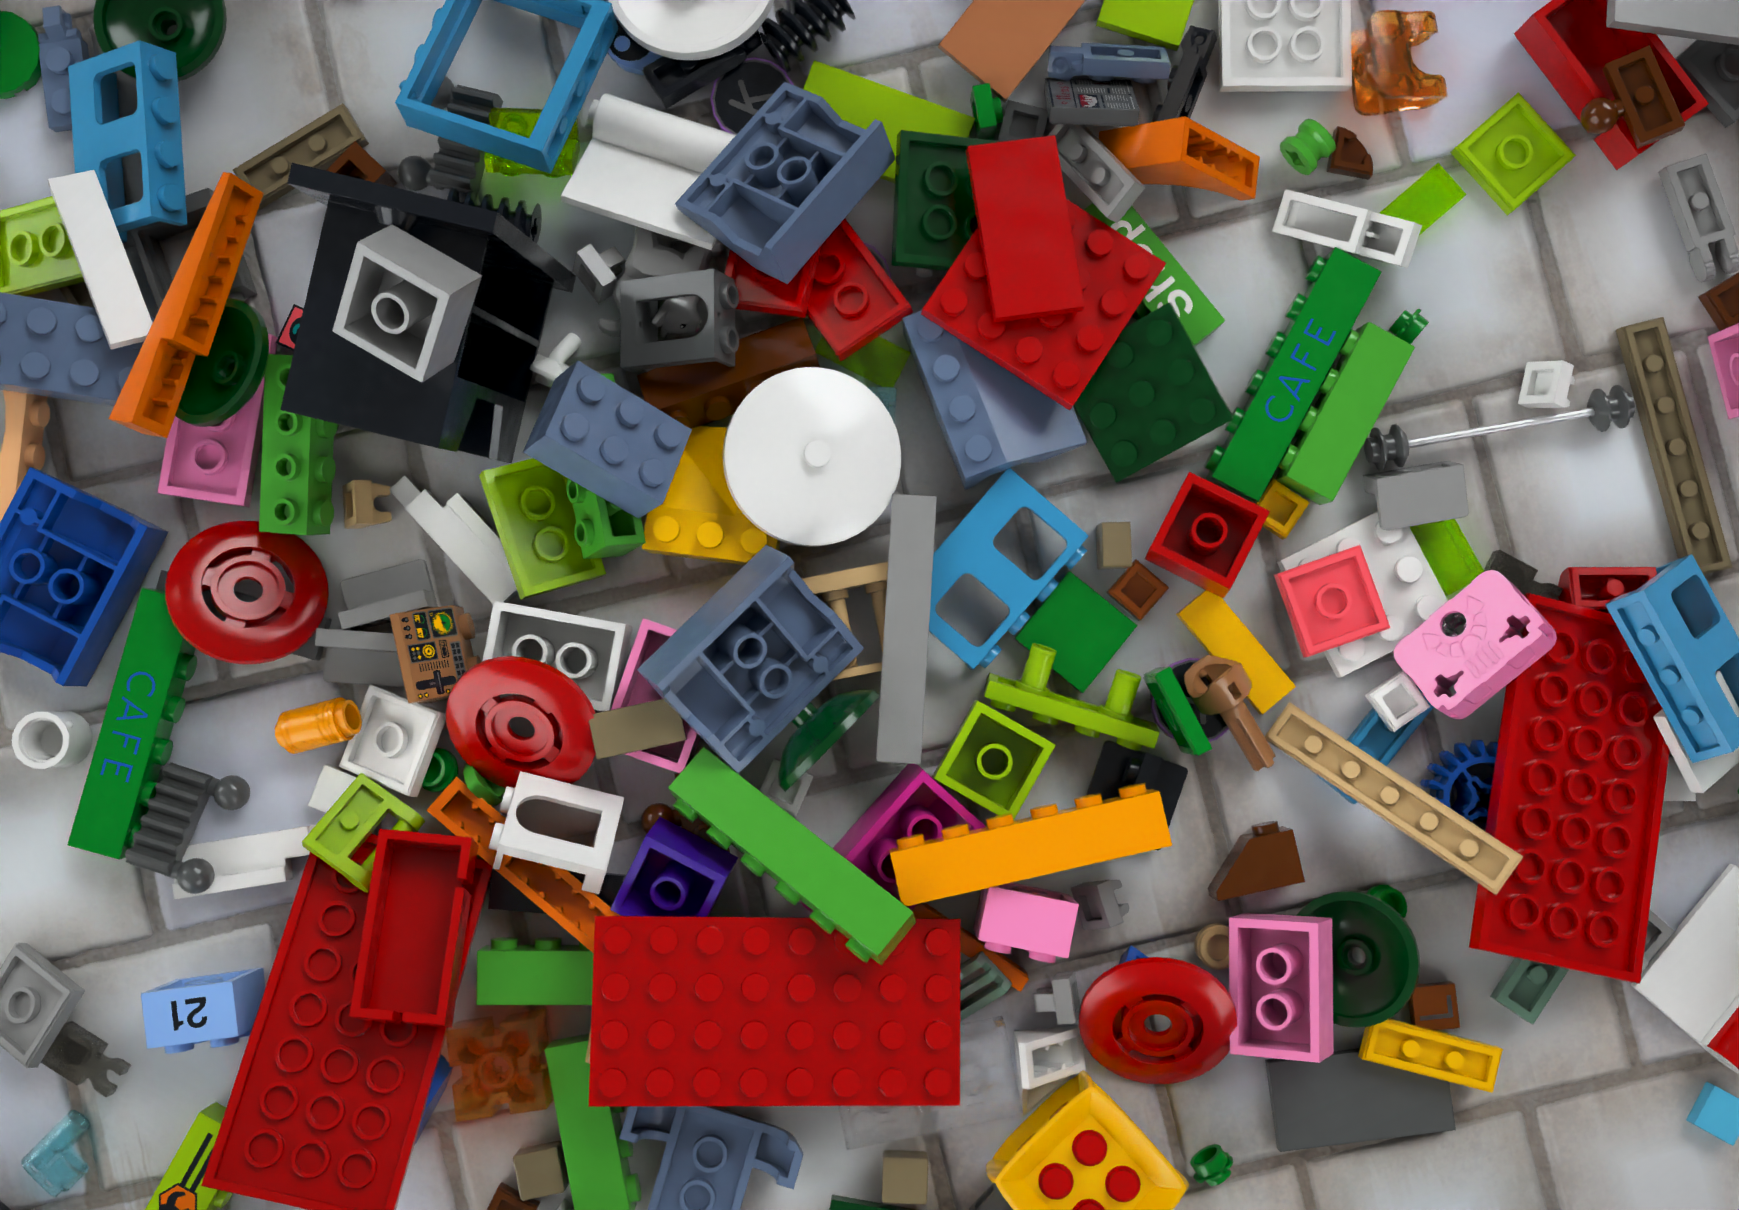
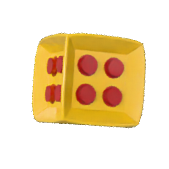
(1083, 1156)

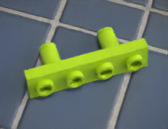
(1089, 719)

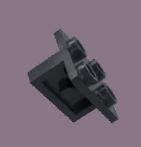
(1126, 767)

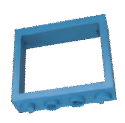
(563, 104)

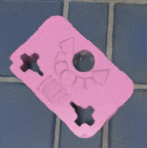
(1486, 652)

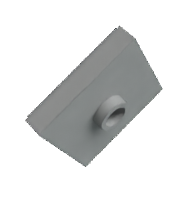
(33, 1004)

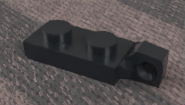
(1187, 78)
(677, 79)

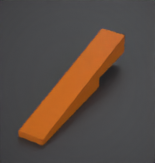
(189, 310)
(548, 887)

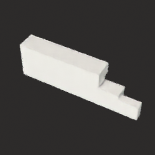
(462, 536)
(248, 859)

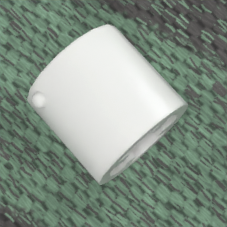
(52, 739)

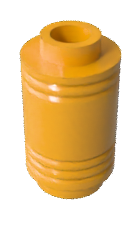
(318, 725)

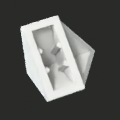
(1046, 1061)

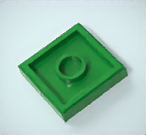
(1080, 629)
(1176, 711)

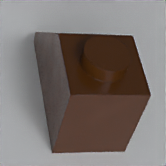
(1259, 863)

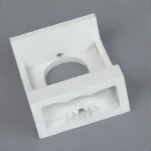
(518, 842)

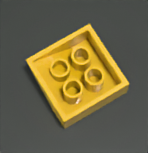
(699, 511)

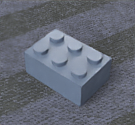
(608, 440)

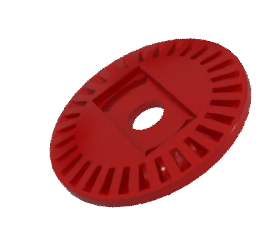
(252, 630)
(546, 697)
(1130, 992)

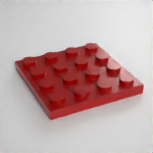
(1057, 350)

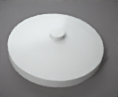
(690, 26)
(811, 457)

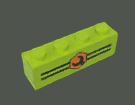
(183, 1179)

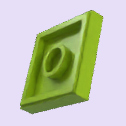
(1513, 154)

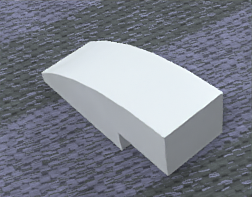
(1347, 228)

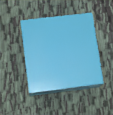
(1716, 1113)

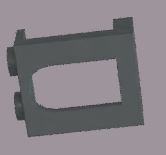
(639, 337)

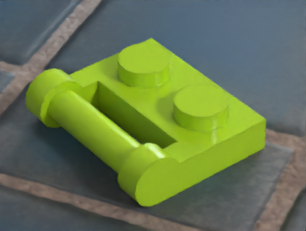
(352, 822)

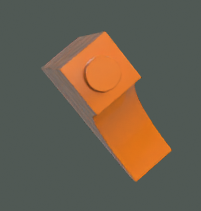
(1184, 155)

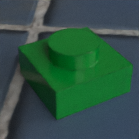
(986, 111)

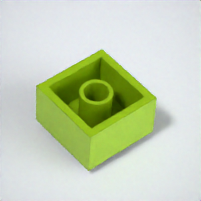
(993, 760)

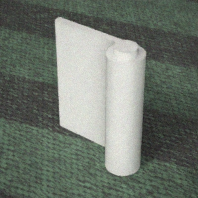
(642, 166)

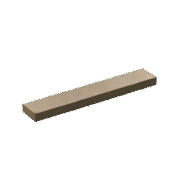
(1394, 798)

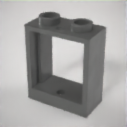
(153, 260)

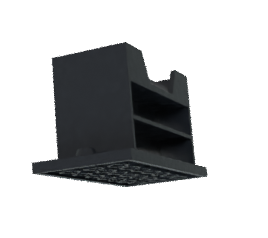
(484, 392)

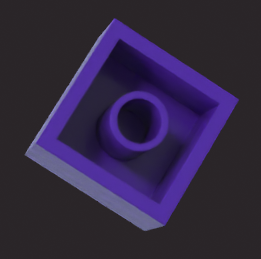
(674, 875)

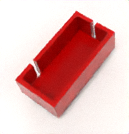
(1571, 50)
(414, 928)

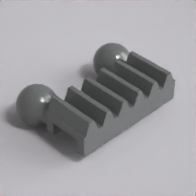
(455, 163)
(173, 821)

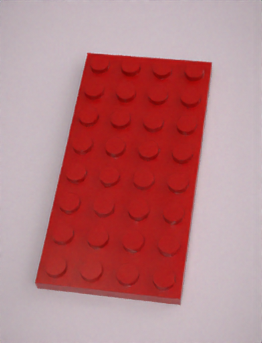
(1578, 800)
(771, 1015)
(321, 1097)

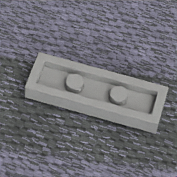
(1096, 170)

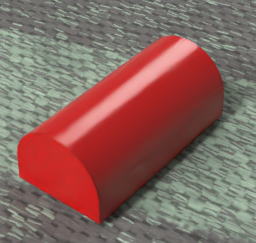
(1598, 585)

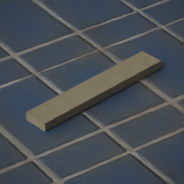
(1673, 444)

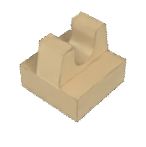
(359, 506)

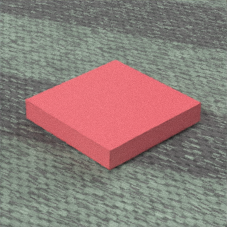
(1332, 601)

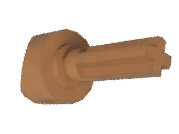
(1225, 696)

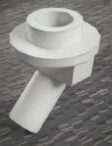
(551, 367)

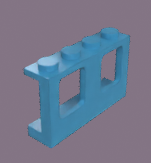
(153, 130)
(972, 552)
(1679, 645)

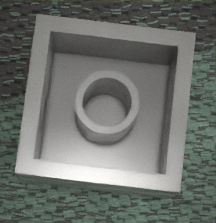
(406, 302)

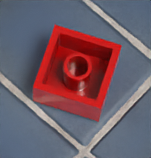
(1207, 535)

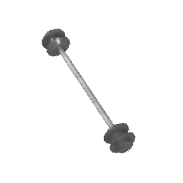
(1600, 409)

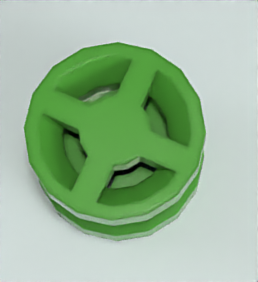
(1307, 146)

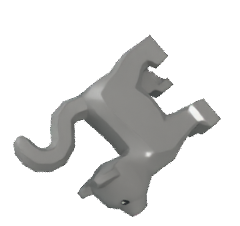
(654, 257)

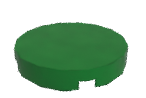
(18, 55)

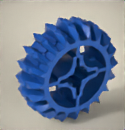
(1467, 785)

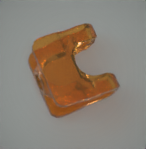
(1383, 65)

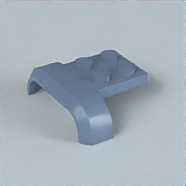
(711, 1154)

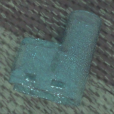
(56, 1157)

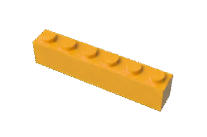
(1029, 846)

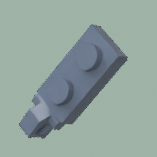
(58, 50)
(1108, 61)

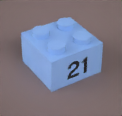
(202, 1010)

